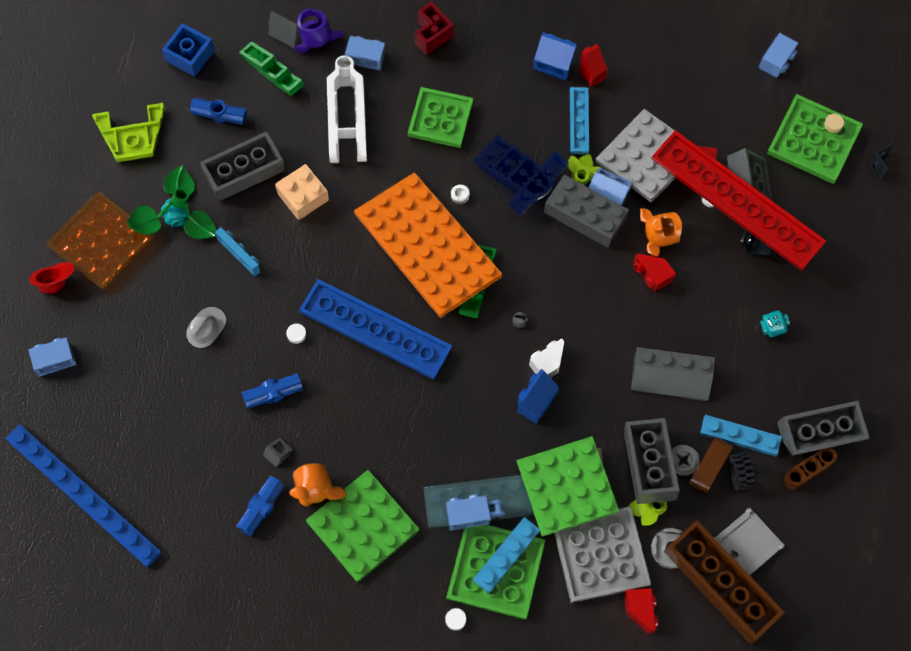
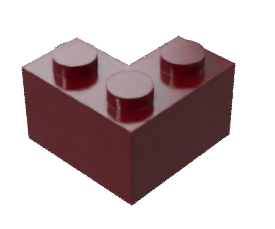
(435, 28)

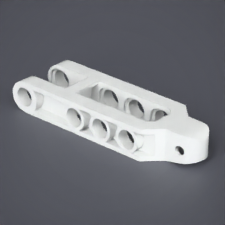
(346, 76)

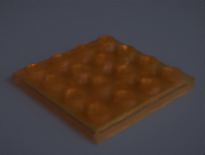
(98, 240)

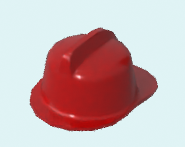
(52, 278)

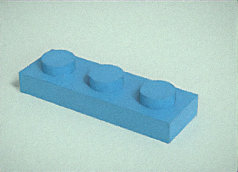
(238, 251)

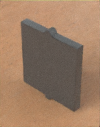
(283, 29)

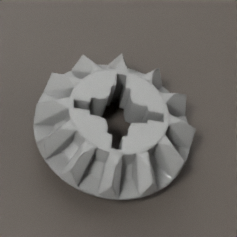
(692, 460)

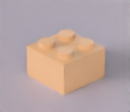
(302, 192)

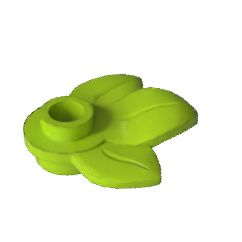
(583, 168)
(647, 511)

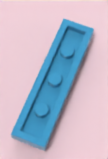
(579, 121)
(741, 435)
(506, 555)

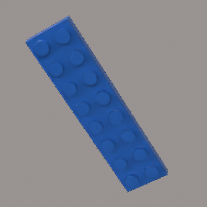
(375, 329)

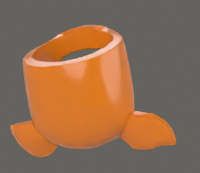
(661, 230)
(314, 485)

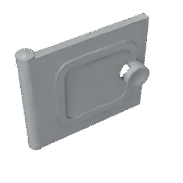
(750, 540)

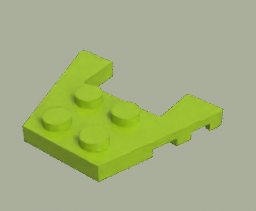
(133, 140)

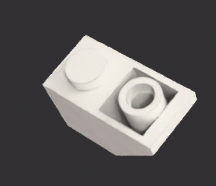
(548, 359)

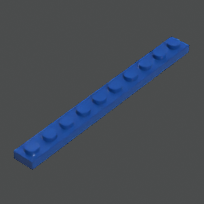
(83, 496)

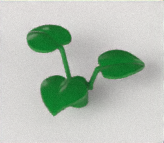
(181, 186)

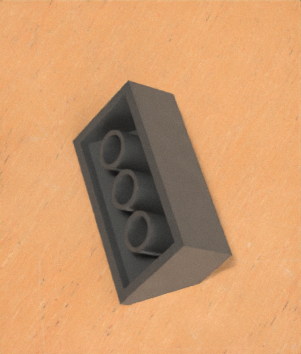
(751, 169)
(672, 374)
(823, 428)

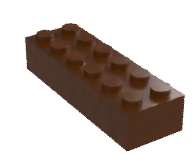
(724, 582)

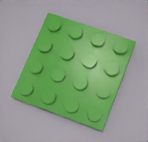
(808, 144)
(567, 486)
(362, 526)
(513, 591)

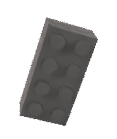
(242, 166)
(586, 211)
(651, 461)

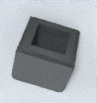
(277, 452)

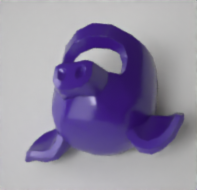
(314, 33)

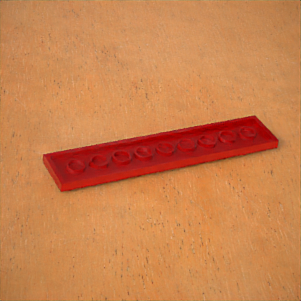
(738, 200)

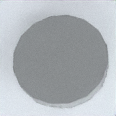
(660, 543)

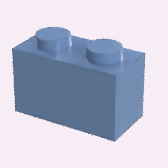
(366, 52)
(778, 55)
(610, 185)
(52, 356)

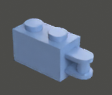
(472, 511)

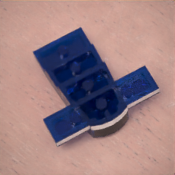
(520, 173)

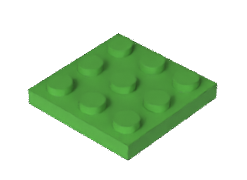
(440, 117)

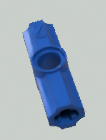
(208, 109)
(272, 391)
(260, 506)

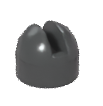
(518, 322)

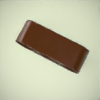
(818, 464)
(710, 465)

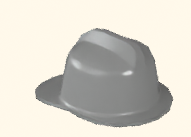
(206, 327)

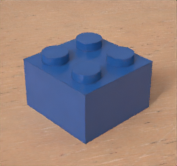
(188, 49)

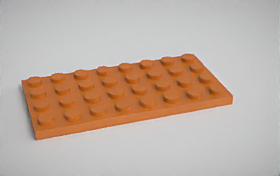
(428, 244)

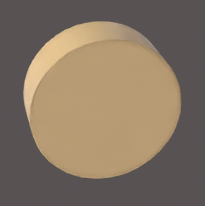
(834, 123)

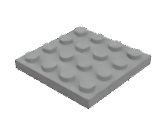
(632, 152)
(602, 557)

